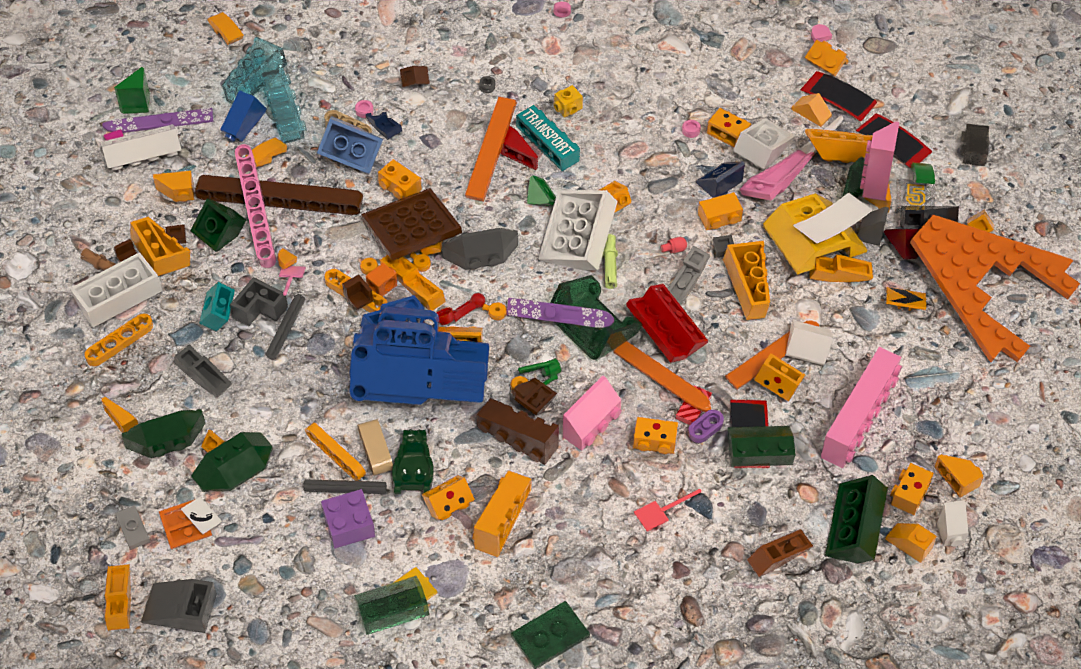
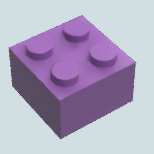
(348, 518)

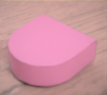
(821, 33)

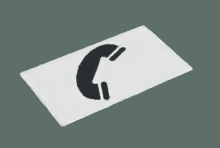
(201, 515)

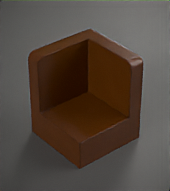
(414, 75)
(357, 292)

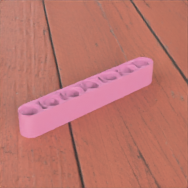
(255, 213)

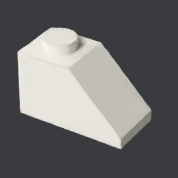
(953, 523)

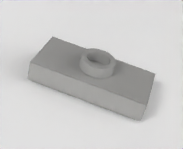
(132, 527)

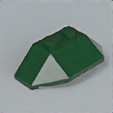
(165, 433)
(233, 462)

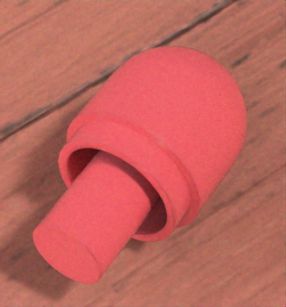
(674, 245)

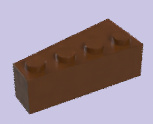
(519, 430)

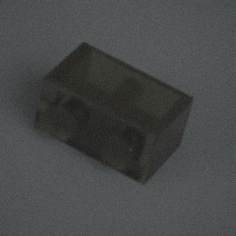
(975, 144)

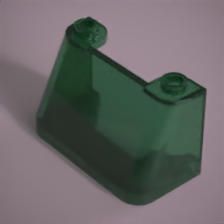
(593, 341)

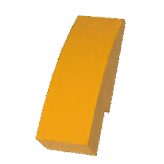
(841, 269)
(118, 597)

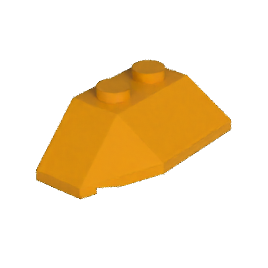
(838, 145)

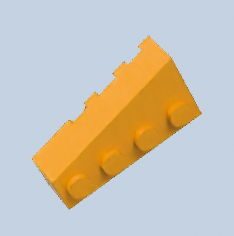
(749, 277)
(501, 513)

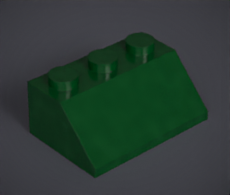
(761, 446)

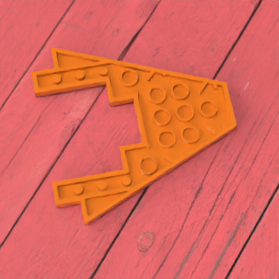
(963, 255)

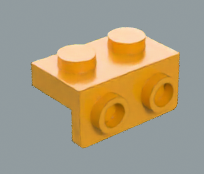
(826, 58)

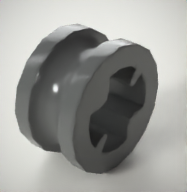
(486, 88)

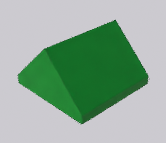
(133, 93)

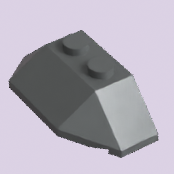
(480, 248)

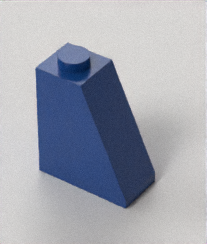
(242, 116)

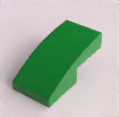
(923, 173)

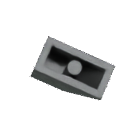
(872, 226)

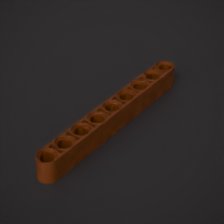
(282, 195)

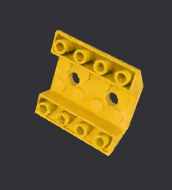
(796, 246)

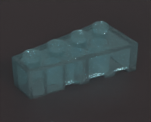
(248, 75)
(283, 106)

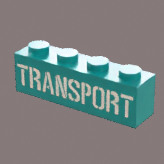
(548, 137)

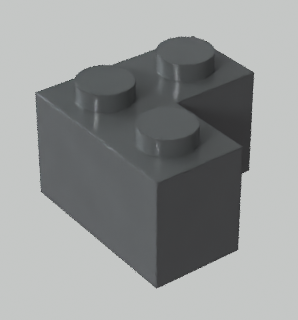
(256, 299)

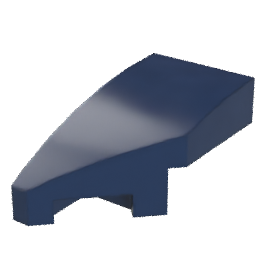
(385, 126)

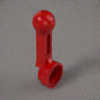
(447, 314)

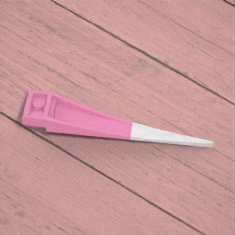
(779, 176)

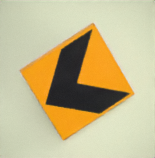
(906, 298)

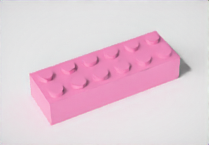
(861, 408)

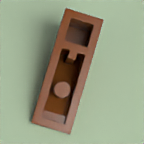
(779, 552)

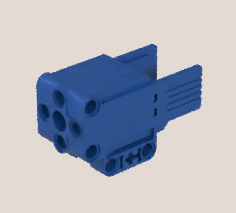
(403, 357)

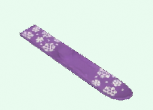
(159, 120)
(559, 313)

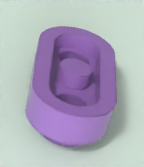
(704, 427)

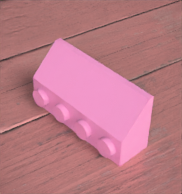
(879, 162)

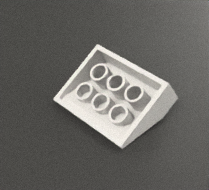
(578, 228)

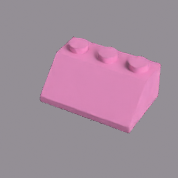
(591, 414)

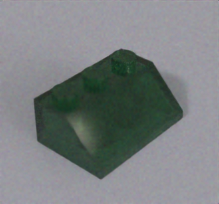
(392, 605)

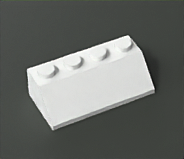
(141, 146)
(116, 289)

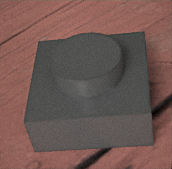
(720, 244)

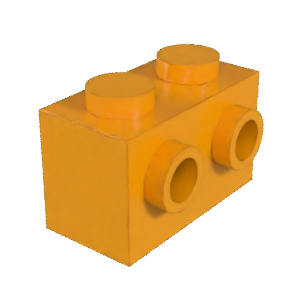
(399, 180)

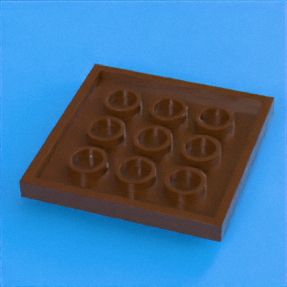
(411, 224)

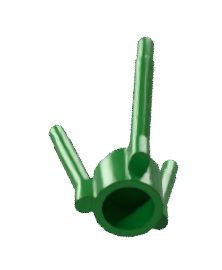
(548, 368)

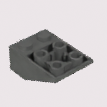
(180, 604)

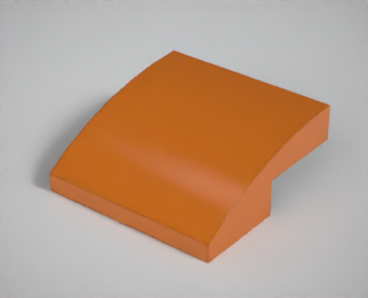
(179, 527)

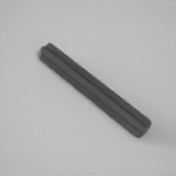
(285, 326)
(344, 486)

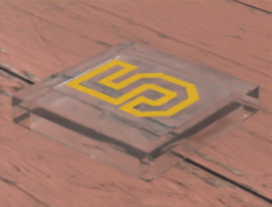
(914, 194)

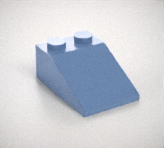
(349, 145)

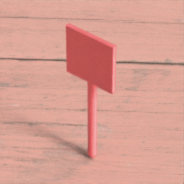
(653, 515)

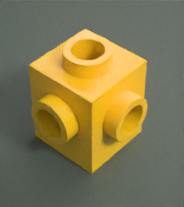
(568, 101)

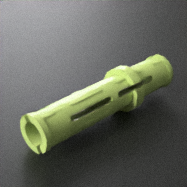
(610, 254)

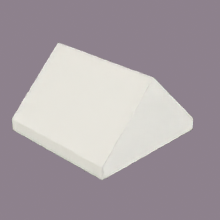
(809, 342)

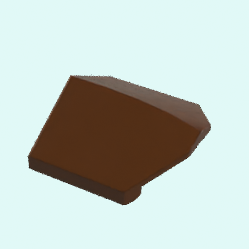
(533, 395)

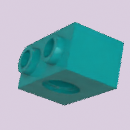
(217, 306)

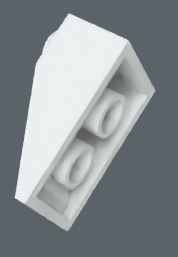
(763, 143)

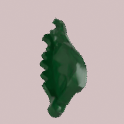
(413, 464)

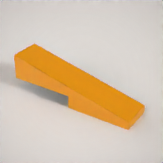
(415, 283)

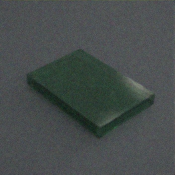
(550, 635)

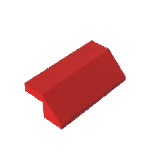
(667, 323)

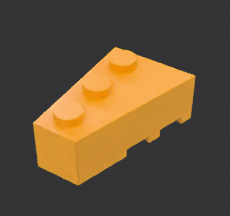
(157, 247)

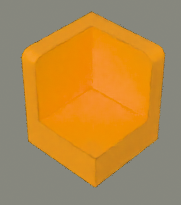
(981, 221)

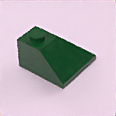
(217, 224)

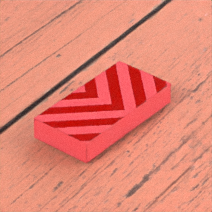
(688, 413)

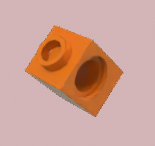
(382, 279)

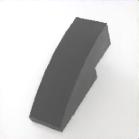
(202, 371)

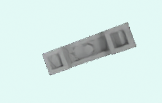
(689, 274)

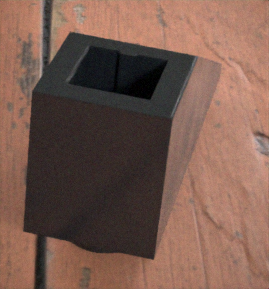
(916, 216)

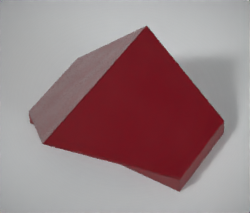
(901, 241)

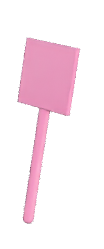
(291, 271)

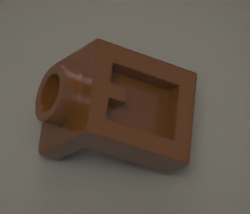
(124, 250)

